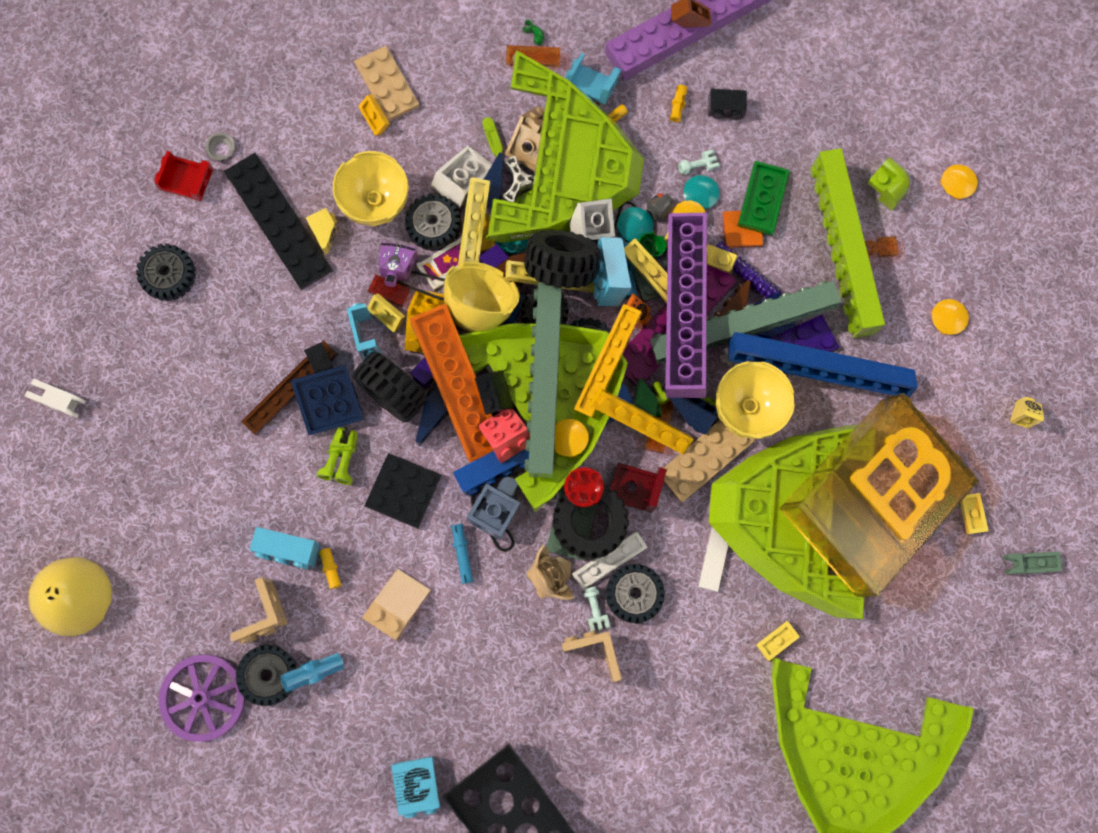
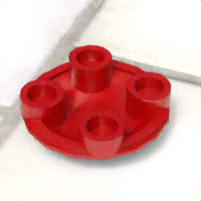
(584, 487)

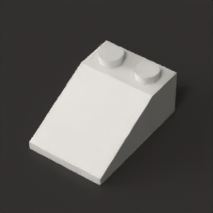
(454, 177)

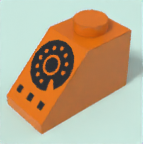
(636, 303)

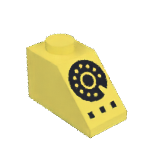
(323, 228)
(1027, 413)

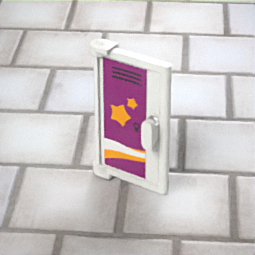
(440, 263)

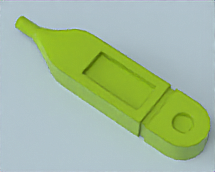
(492, 136)

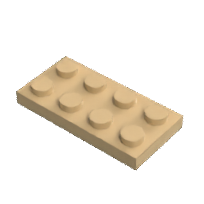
(386, 83)

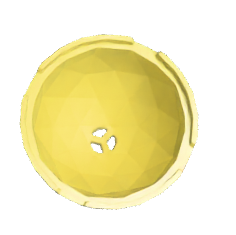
(479, 296)
(81, 600)

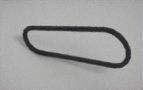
(419, 290)

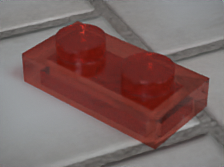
(392, 294)

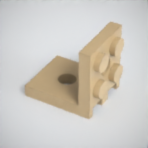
(529, 131)
(274, 612)
(592, 638)

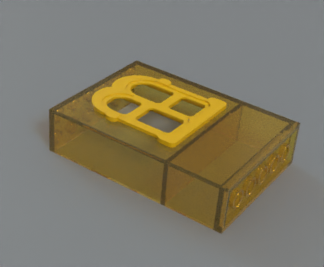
(855, 524)

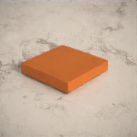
(737, 236)

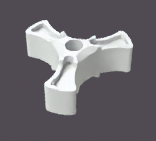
(521, 180)

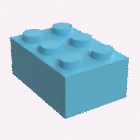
(612, 275)
(284, 548)

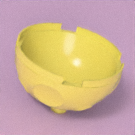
(370, 188)
(754, 400)

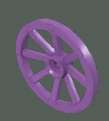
(206, 698)

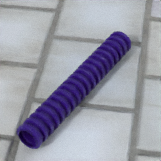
(748, 273)

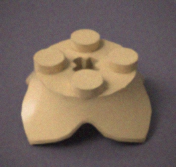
(550, 575)

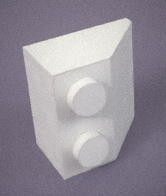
(593, 219)

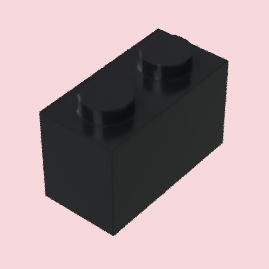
(727, 103)
(494, 392)

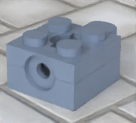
(495, 508)

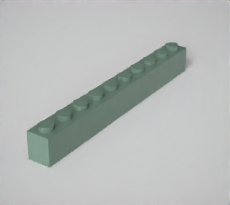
(762, 317)
(544, 382)

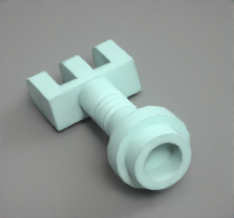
(685, 166)
(591, 593)

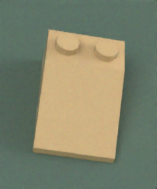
(396, 604)

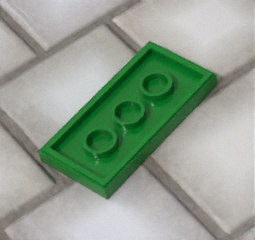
(763, 198)

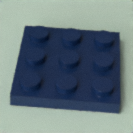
(327, 399)

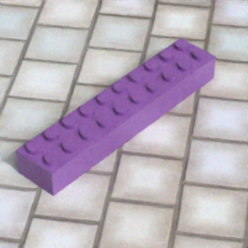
(662, 38)
(686, 306)

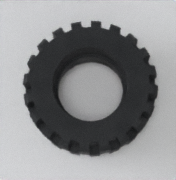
(562, 258)
(390, 386)
(597, 547)

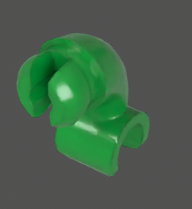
(538, 33)

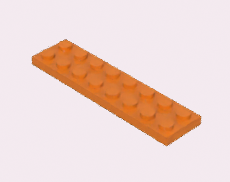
(453, 378)

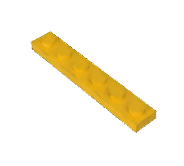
(608, 358)
(641, 421)

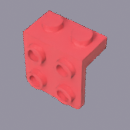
(505, 434)

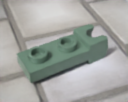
(1034, 562)

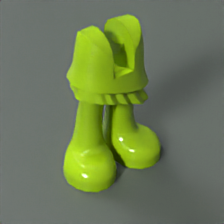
(338, 448)

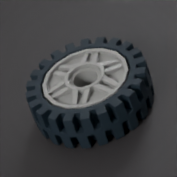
(429, 209)
(650, 589)

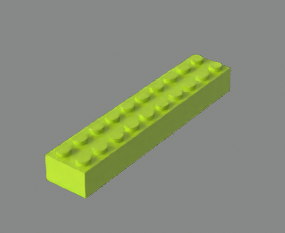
(847, 244)

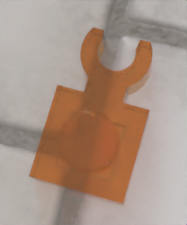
(884, 246)

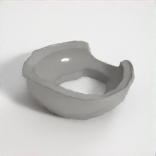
(216, 139)

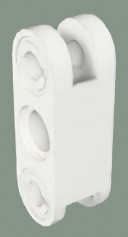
(55, 398)

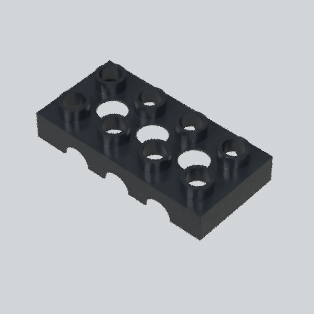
(521, 785)

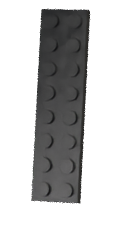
(278, 221)

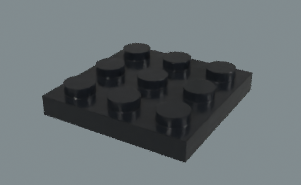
(403, 491)

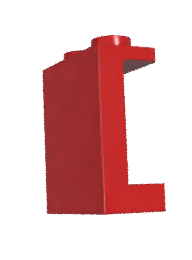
(183, 176)

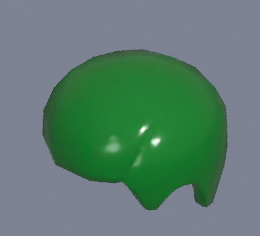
(654, 244)

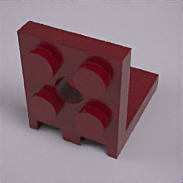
(648, 486)

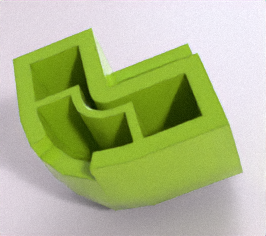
(891, 182)

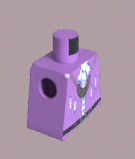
(396, 262)

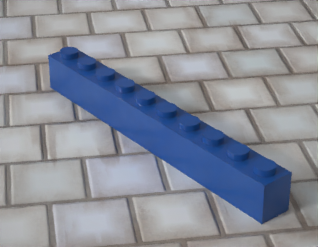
(823, 365)
(488, 468)

